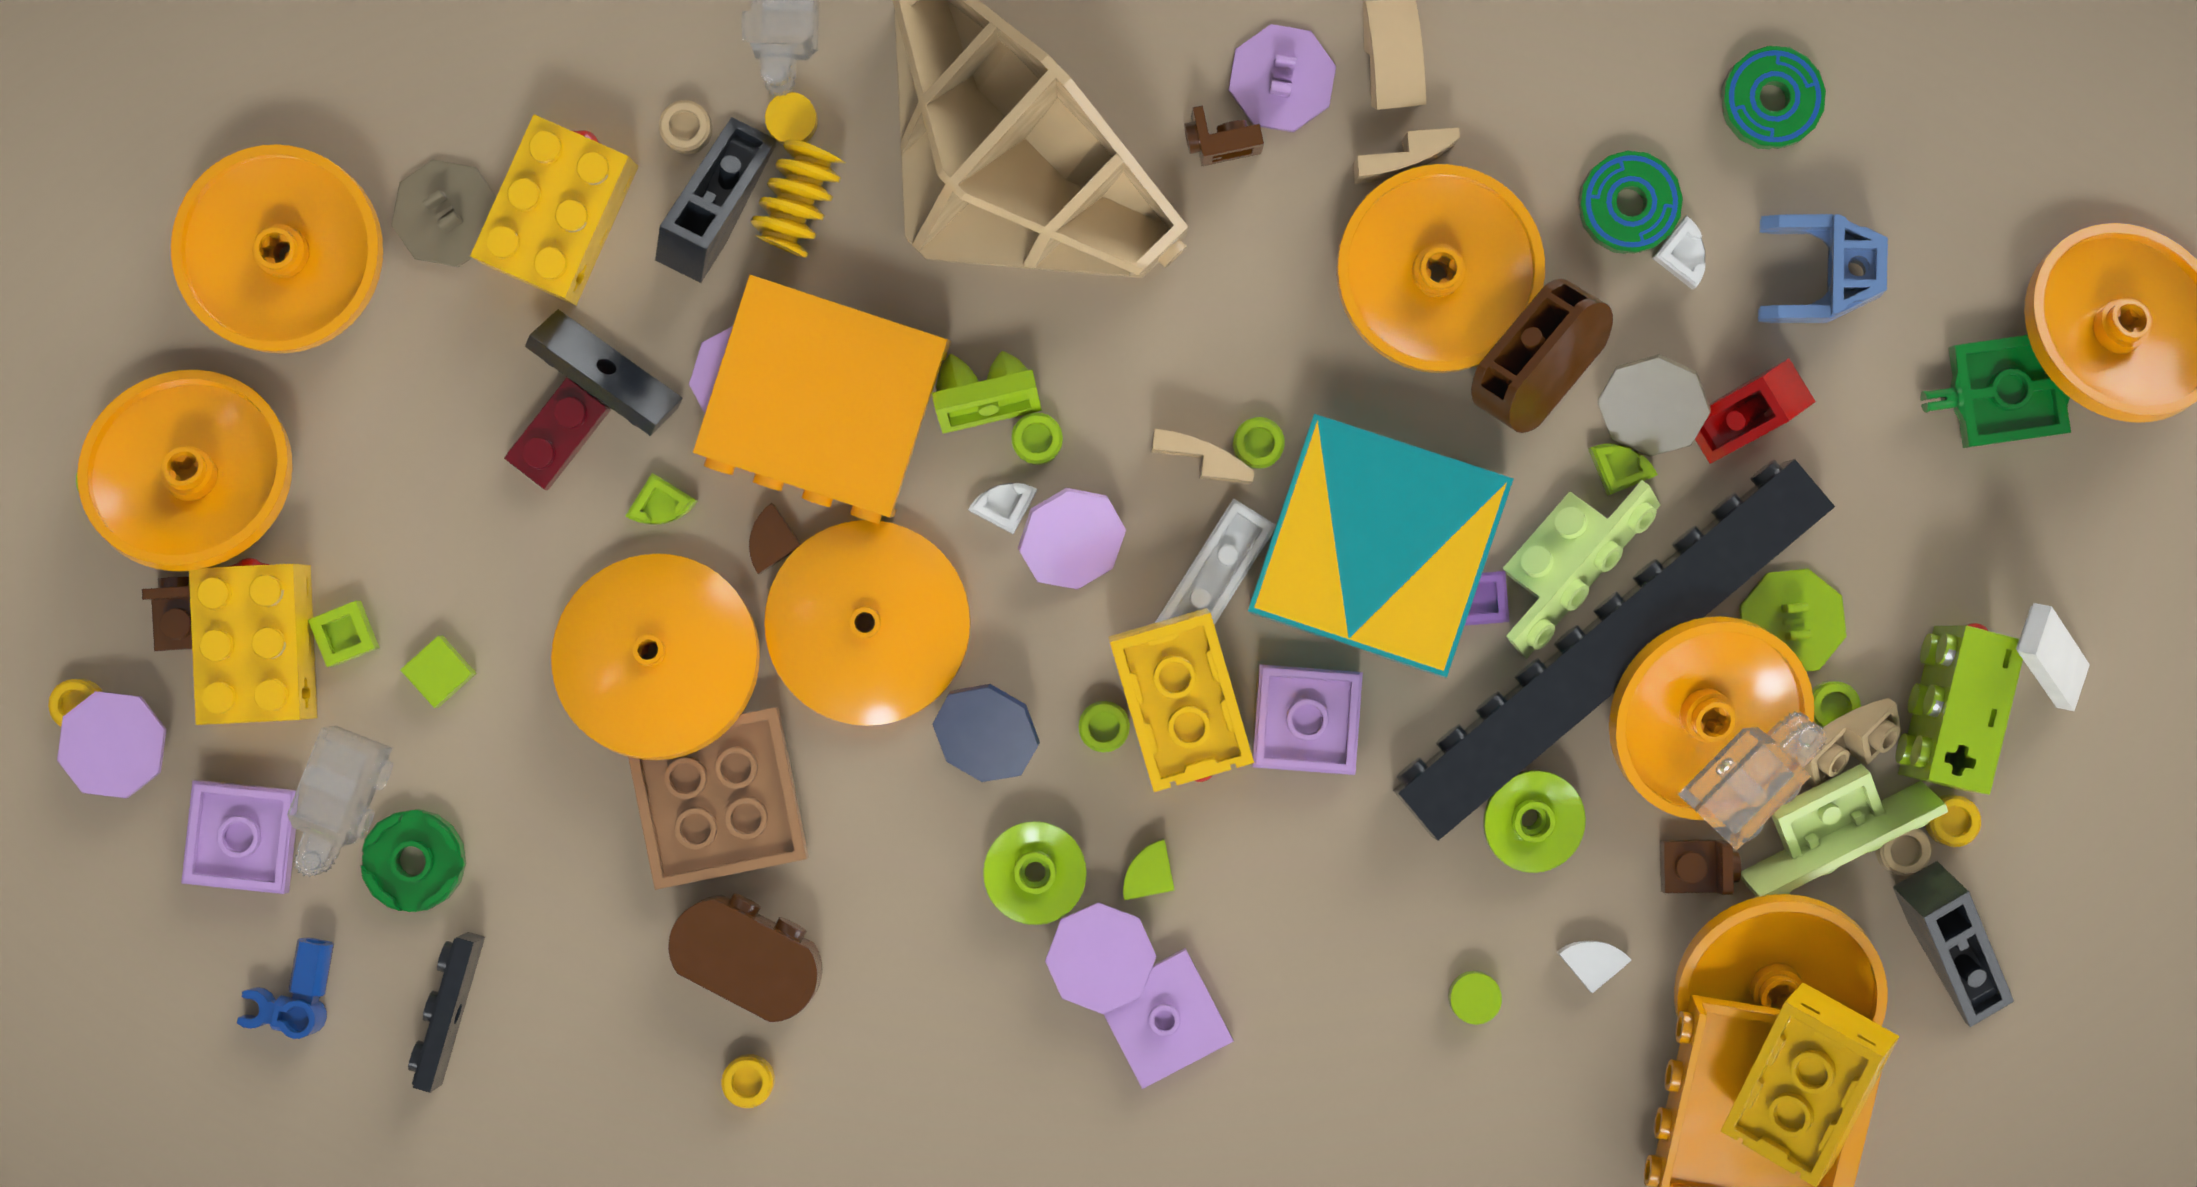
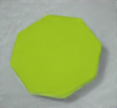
(1799, 612)

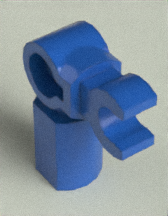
(303, 1012)

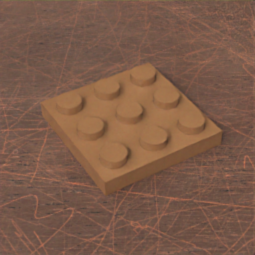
(721, 806)

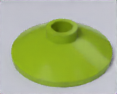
(1552, 836)
(1031, 900)

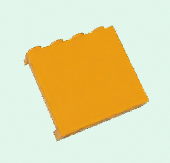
(820, 398)
(1713, 1060)

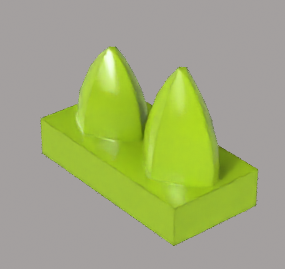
(967, 403)

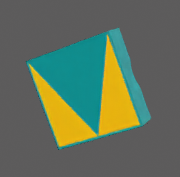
(1380, 545)

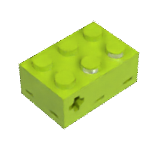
(1960, 707)

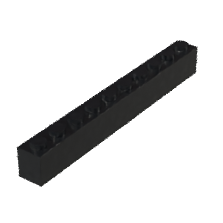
(1592, 660)

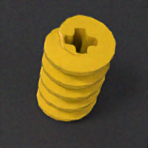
(796, 196)

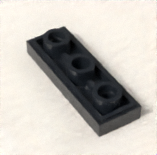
(603, 372)
(445, 1011)

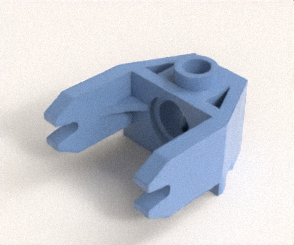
(1846, 245)

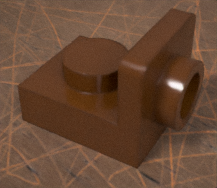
(1231, 141)
(170, 613)
(1698, 866)

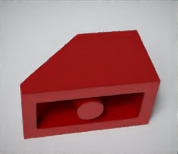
(1753, 410)

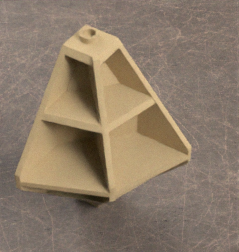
(1013, 156)

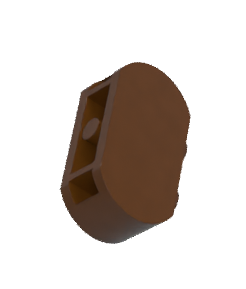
(1542, 355)
(746, 956)

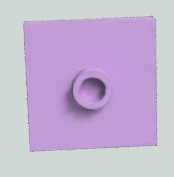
(1307, 719)
(239, 837)
(1169, 1022)

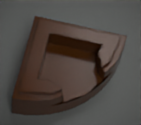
(770, 539)

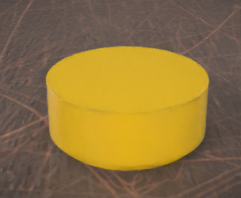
(791, 118)
(68, 696)
(1958, 825)
(748, 1081)

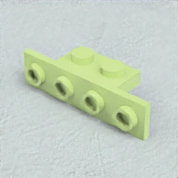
(1567, 558)
(1837, 826)

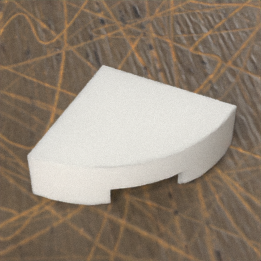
(1684, 253)
(1004, 504)
(1593, 962)

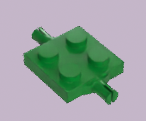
(2001, 393)

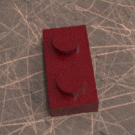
(557, 434)

